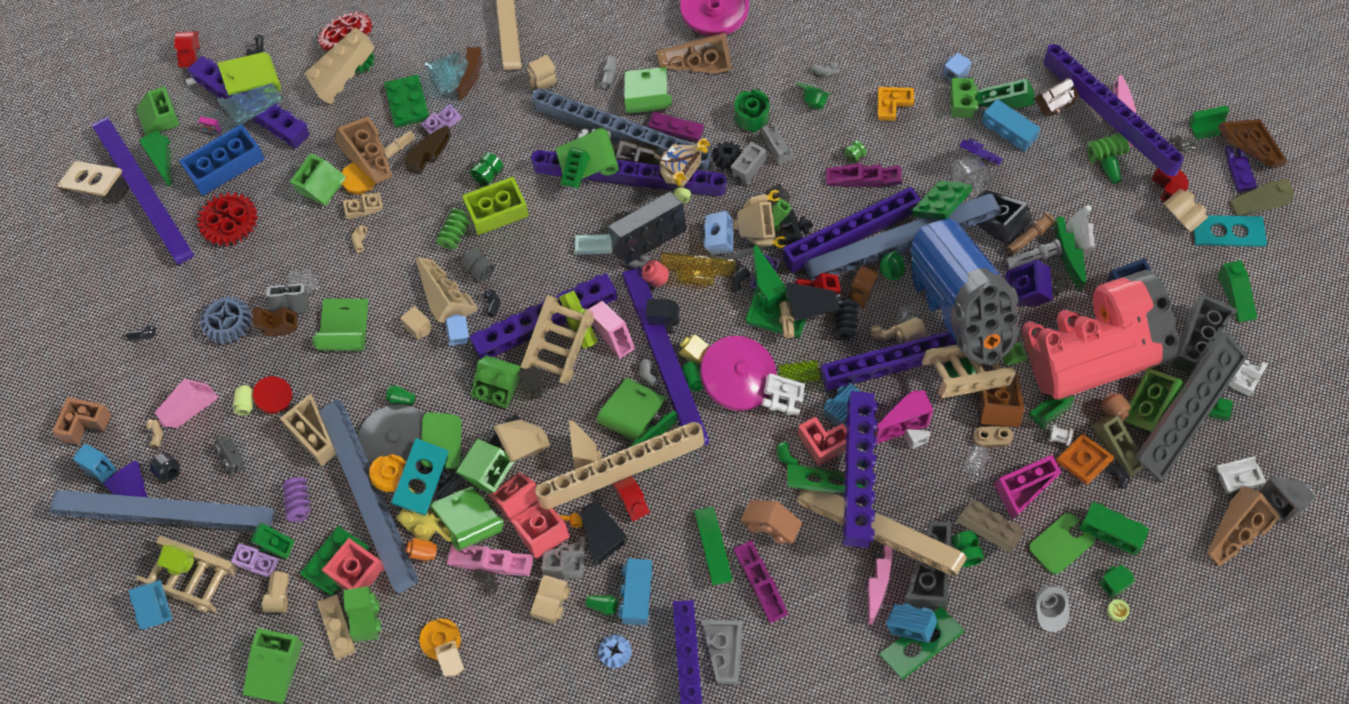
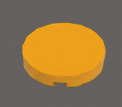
(356, 180)
(386, 472)
(436, 634)

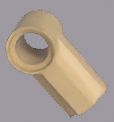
(276, 599)

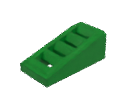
(569, 166)

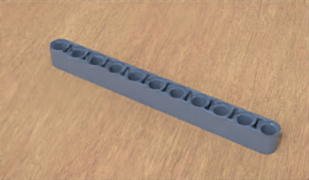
(592, 118)
(896, 239)
(368, 497)
(159, 511)

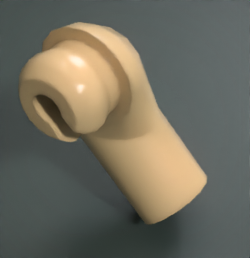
(357, 238)
(881, 334)
(156, 428)

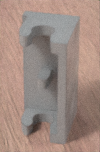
(776, 145)
(749, 163)

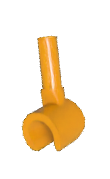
(576, 520)

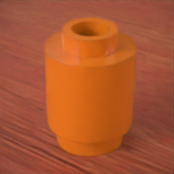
(421, 549)

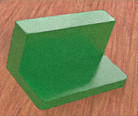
(1206, 122)
(1050, 410)

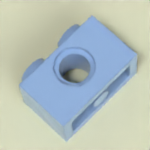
(718, 233)

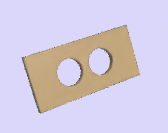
(109, 176)

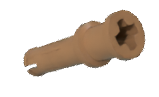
(1036, 229)

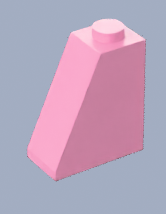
(612, 329)
(184, 403)

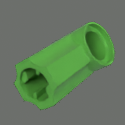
(780, 211)

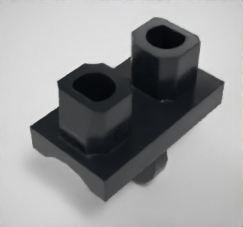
(792, 222)

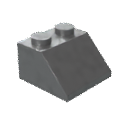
(1287, 496)

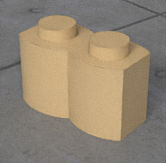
(541, 73)
(1186, 210)
(549, 599)

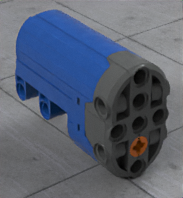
(973, 295)

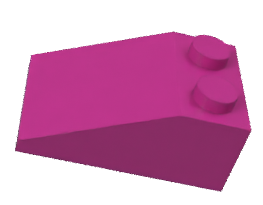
(910, 413)

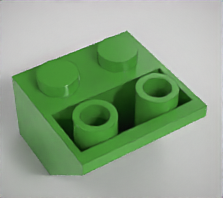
(157, 111)
(317, 179)
(495, 381)
(485, 466)

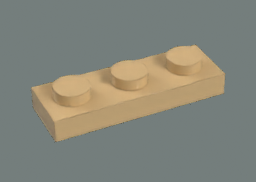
(336, 627)

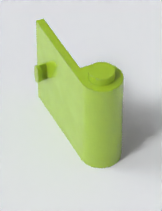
(248, 73)

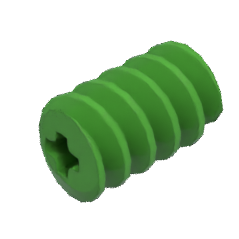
(1107, 147)
(453, 229)

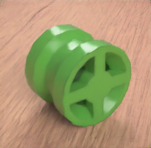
(855, 151)

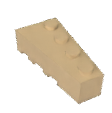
(339, 65)

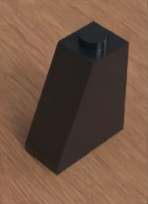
(812, 301)
(601, 532)

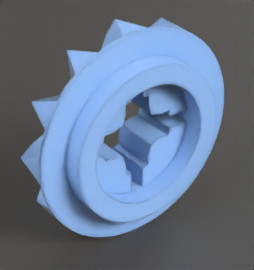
(618, 659)

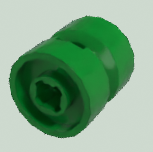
(487, 168)
(967, 543)

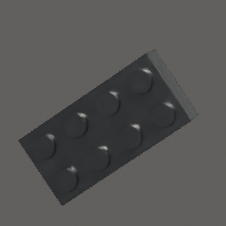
(648, 228)

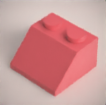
(515, 495)
(540, 529)
(353, 567)

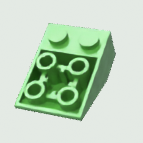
(271, 665)

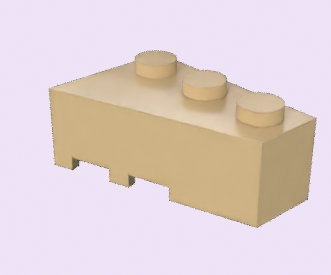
(309, 430)

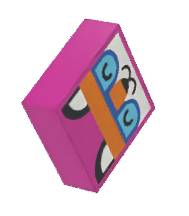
(209, 125)

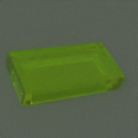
(800, 371)

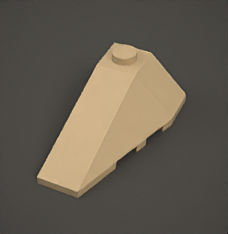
(442, 293)

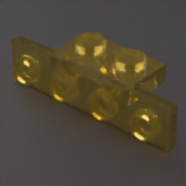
(698, 268)

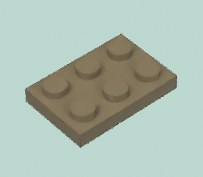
(991, 526)

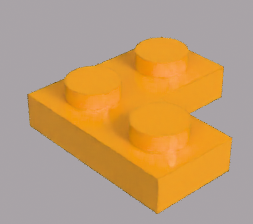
(890, 98)

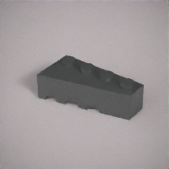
(1201, 329)
(929, 585)

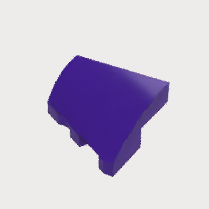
(127, 481)

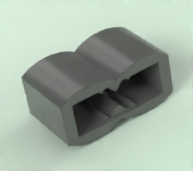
(291, 297)

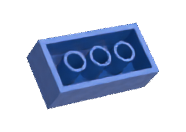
(222, 159)

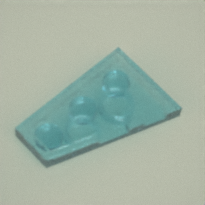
(248, 105)

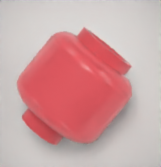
(655, 273)

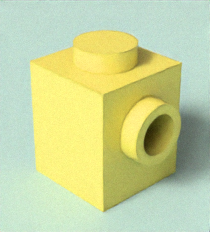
(693, 349)

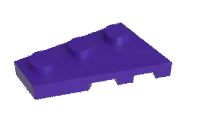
(977, 148)

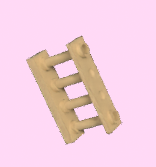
(545, 325)
(965, 383)
(203, 561)

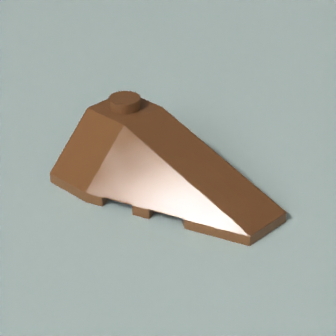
(700, 55)
(363, 147)
(1243, 521)

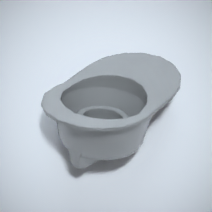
(1052, 608)

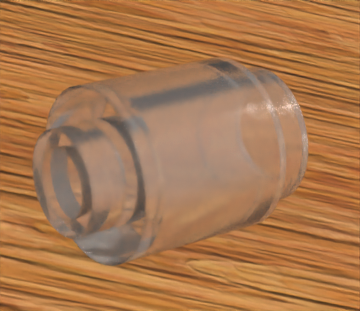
(976, 460)

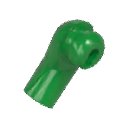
(783, 454)

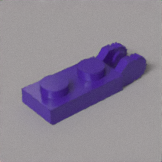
(1240, 170)

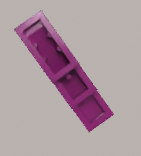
(859, 176)
(760, 582)

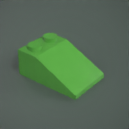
(1152, 399)

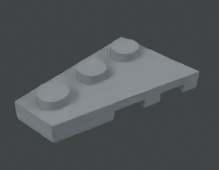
(724, 645)

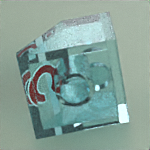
(447, 71)

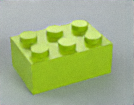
(495, 205)

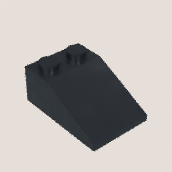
(1011, 220)

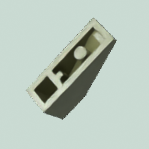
(1263, 198)
(1118, 442)

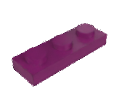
(676, 127)

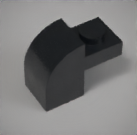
(663, 313)

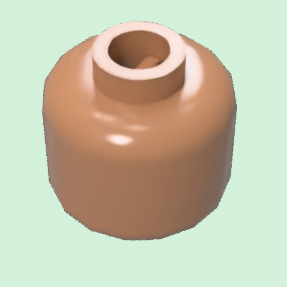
(1116, 405)

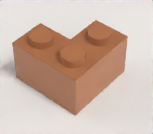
(78, 416)
(772, 519)

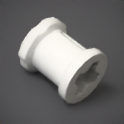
(1061, 435)

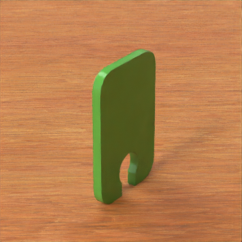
(445, 432)
(1056, 546)

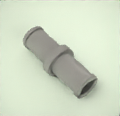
(609, 72)

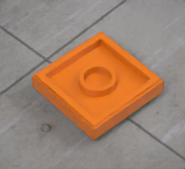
(1084, 459)

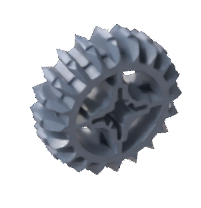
(230, 324)

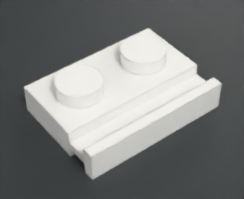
(1239, 474)

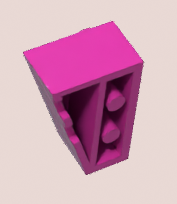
(1026, 484)

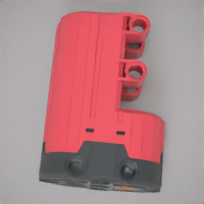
(1129, 335)

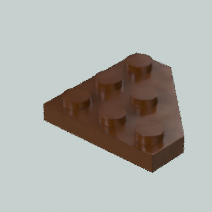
(1253, 139)

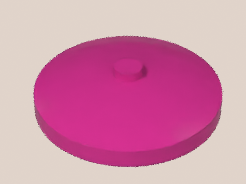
(714, 16)
(736, 372)

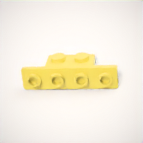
(423, 526)

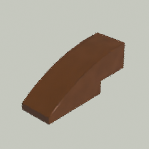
(474, 58)

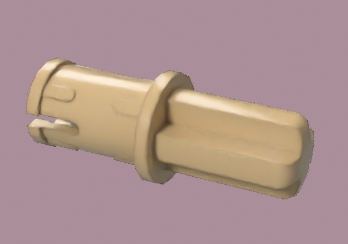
(398, 144)
(787, 319)

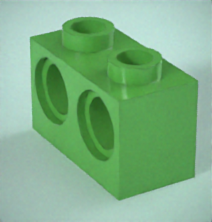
(963, 98)

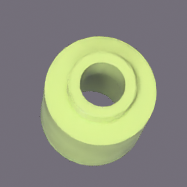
(243, 400)

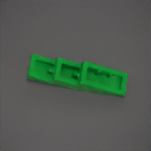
(1072, 258)
(713, 546)

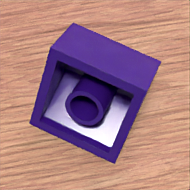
(1031, 283)

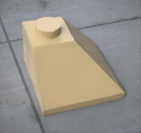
(521, 439)
(583, 447)

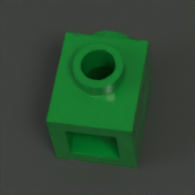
(1116, 580)

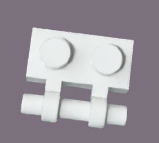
(785, 389)

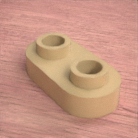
(993, 438)

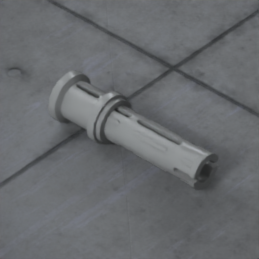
(1041, 252)

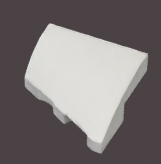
(1082, 231)
(1247, 377)

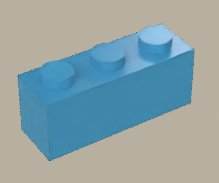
(1010, 125)
(636, 592)

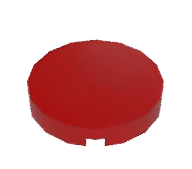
(272, 394)

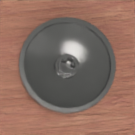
(391, 432)

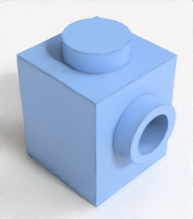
(956, 67)
(456, 330)

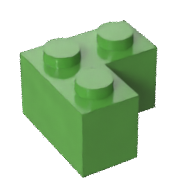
(362, 612)

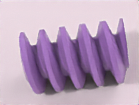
(295, 499)

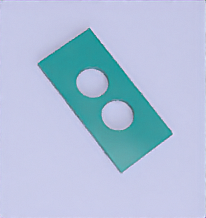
(1254, 225)
(420, 502)

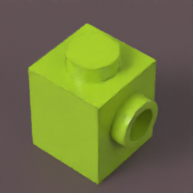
(176, 559)

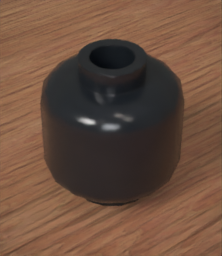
(165, 467)

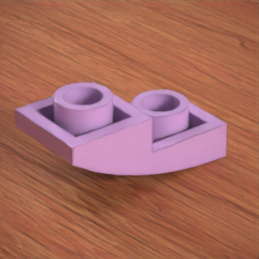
(446, 117)
(254, 561)

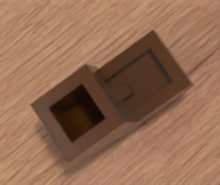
(863, 285)
(275, 323)

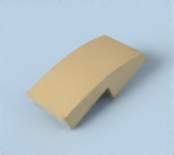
(362, 207)

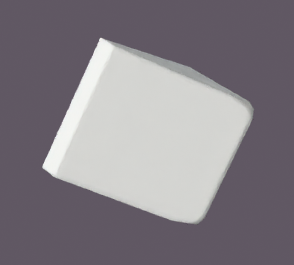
(916, 437)

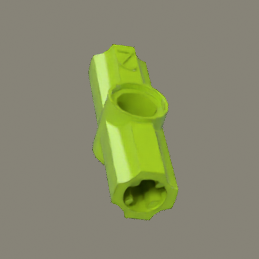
(572, 302)

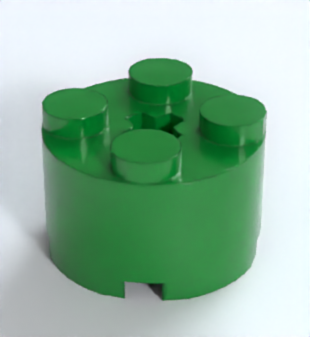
(751, 110)

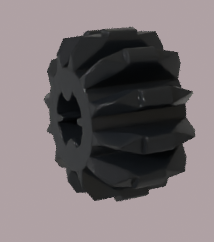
(726, 154)

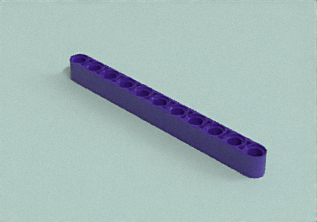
(1114, 111)
(637, 176)
(143, 191)
(663, 352)

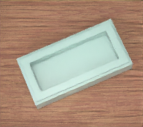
(593, 244)

